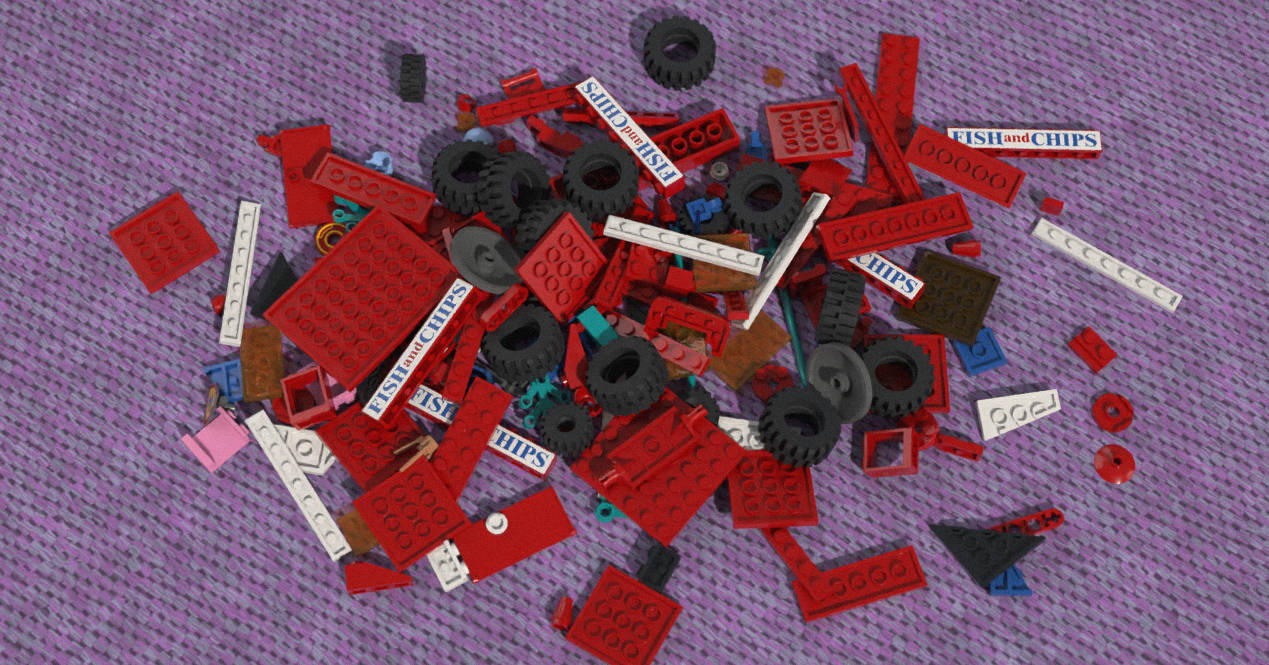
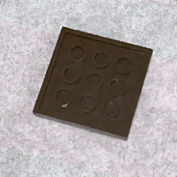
(952, 299)

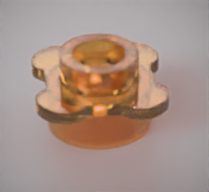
(774, 72)
(466, 117)

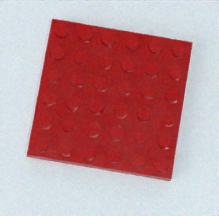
(676, 491)

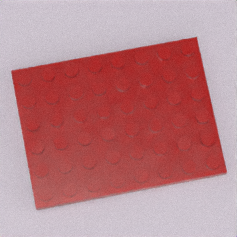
(363, 297)

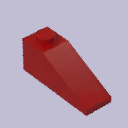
(574, 360)
(370, 578)

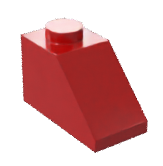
(677, 283)

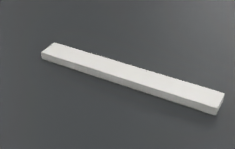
(683, 245)
(783, 257)
(1107, 265)
(240, 274)
(298, 485)

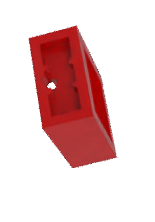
(314, 415)
(910, 452)

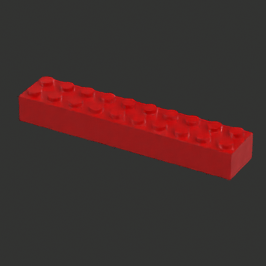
(684, 145)

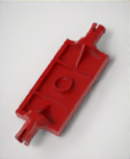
(653, 447)

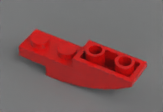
(552, 140)

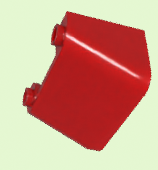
(669, 309)

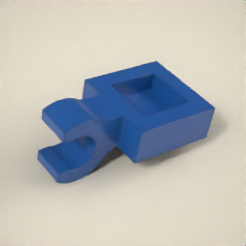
(756, 148)
(704, 207)

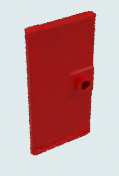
(301, 156)
(531, 527)

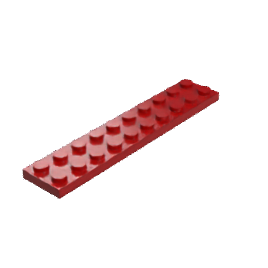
(896, 101)

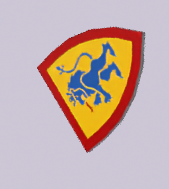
(214, 404)

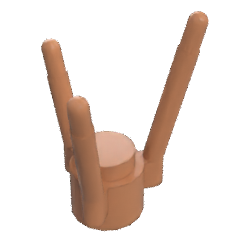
(426, 447)

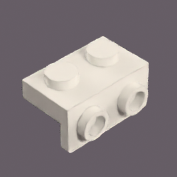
(447, 566)

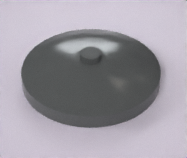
(485, 259)
(842, 378)

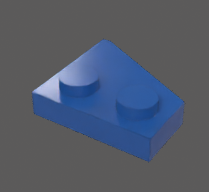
(229, 379)
(1010, 584)

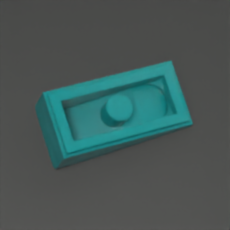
(597, 327)

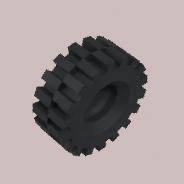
(413, 78)
(716, 226)
(694, 397)
(567, 441)

